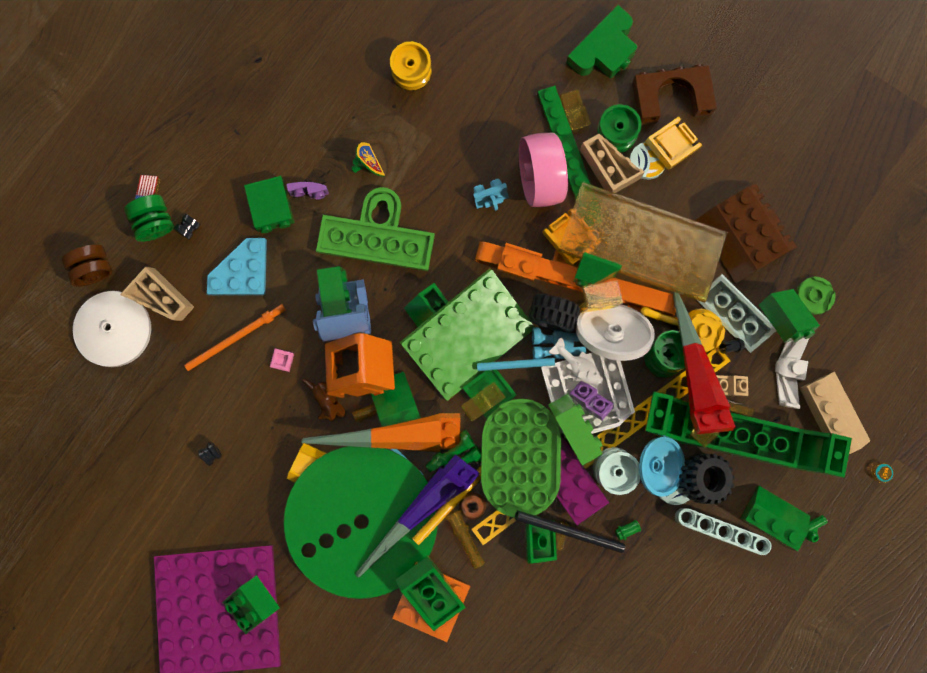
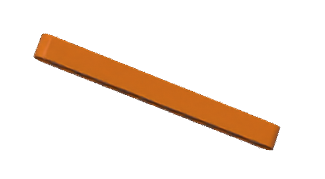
(563, 275)

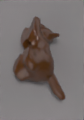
(329, 405)

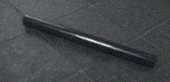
(569, 531)

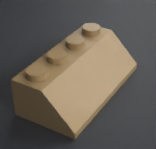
(834, 410)

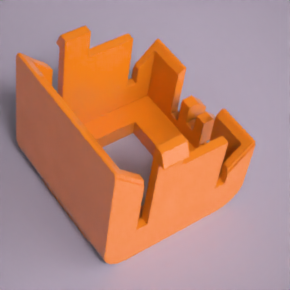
(374, 364)

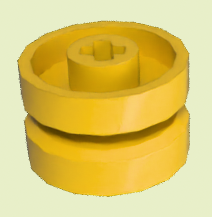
(410, 65)

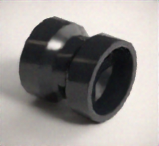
(187, 226)

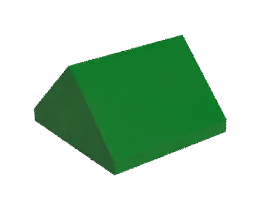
(540, 544)

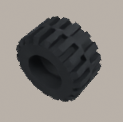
(554, 313)
(720, 478)

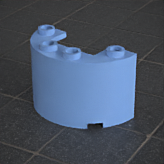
(345, 324)

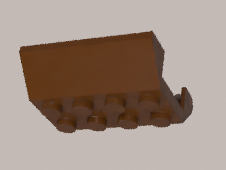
(751, 235)

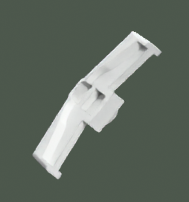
(789, 370)

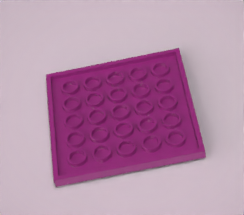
(193, 621)

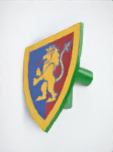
(367, 159)

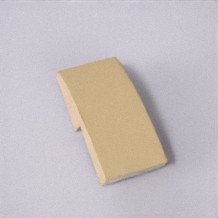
(734, 385)

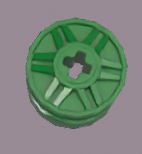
(148, 218)
(670, 345)

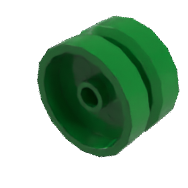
(620, 126)

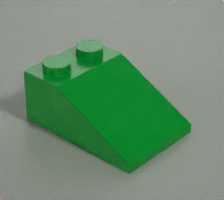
(397, 404)
(430, 593)

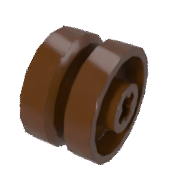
(87, 265)

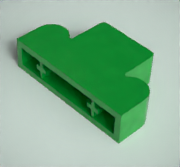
(605, 46)

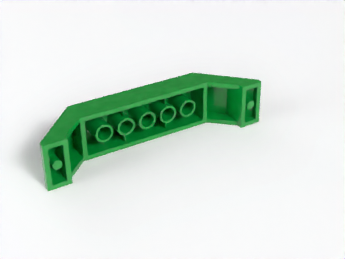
(754, 439)

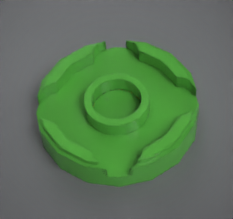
(816, 294)

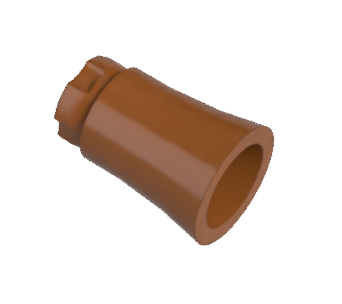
(480, 506)

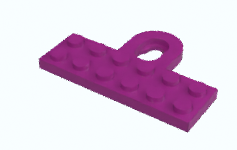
(577, 489)

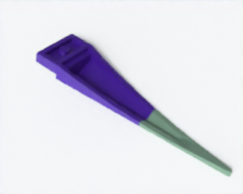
(443, 487)

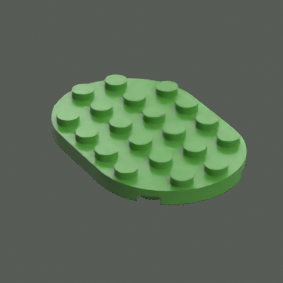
(521, 457)

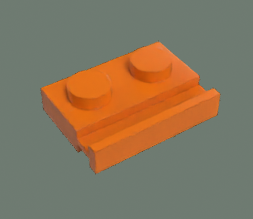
(519, 262)

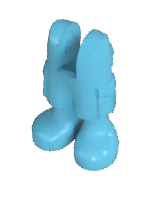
(540, 338)

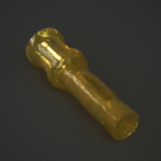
(461, 531)

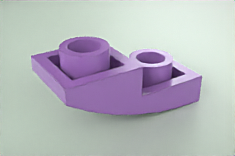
(314, 190)
(591, 400)

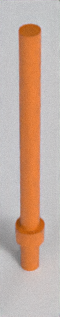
(267, 317)

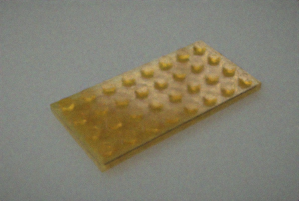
(645, 241)

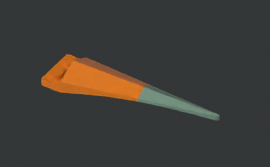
(422, 434)

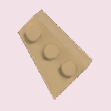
(609, 165)
(158, 294)

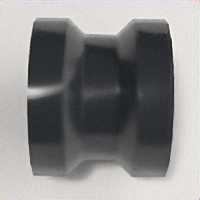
(210, 453)

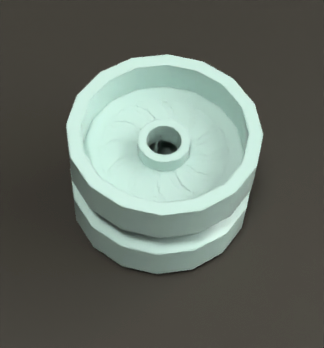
(627, 470)

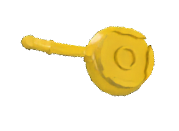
(706, 324)

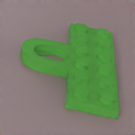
(373, 241)

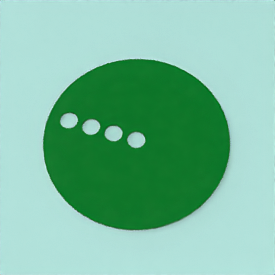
(333, 494)

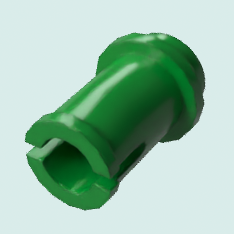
(627, 530)

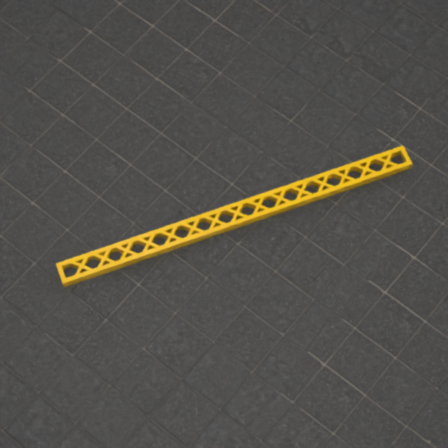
(678, 387)

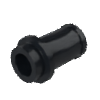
(735, 345)

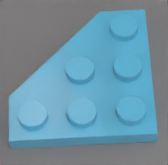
(241, 271)

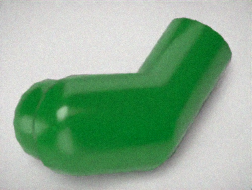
(814, 524)

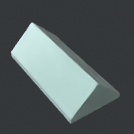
(738, 313)

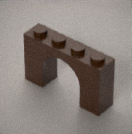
(695, 80)

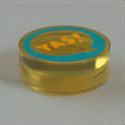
(883, 472)

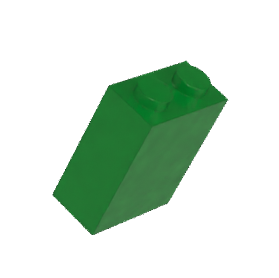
(269, 204)
(789, 315)

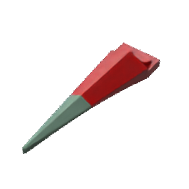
(706, 397)

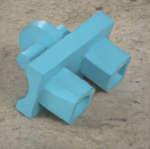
(490, 196)

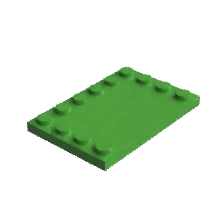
(467, 331)

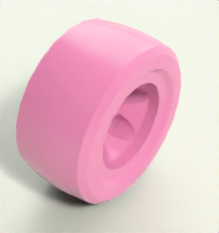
(543, 169)

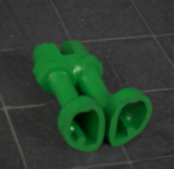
(465, 443)

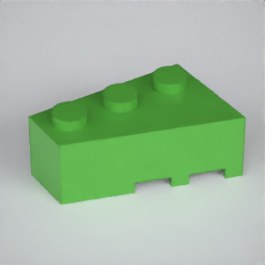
(576, 429)

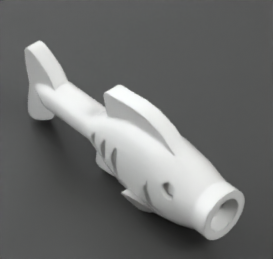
(582, 366)

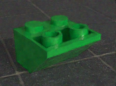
(425, 304)
(250, 604)

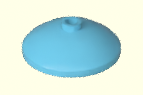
(661, 466)

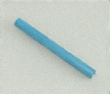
(516, 364)

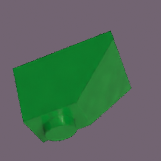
(594, 270)

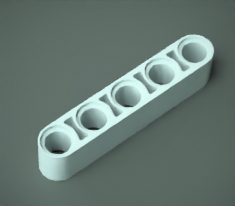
(731, 531)

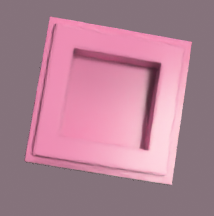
(282, 360)

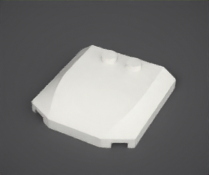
(613, 388)

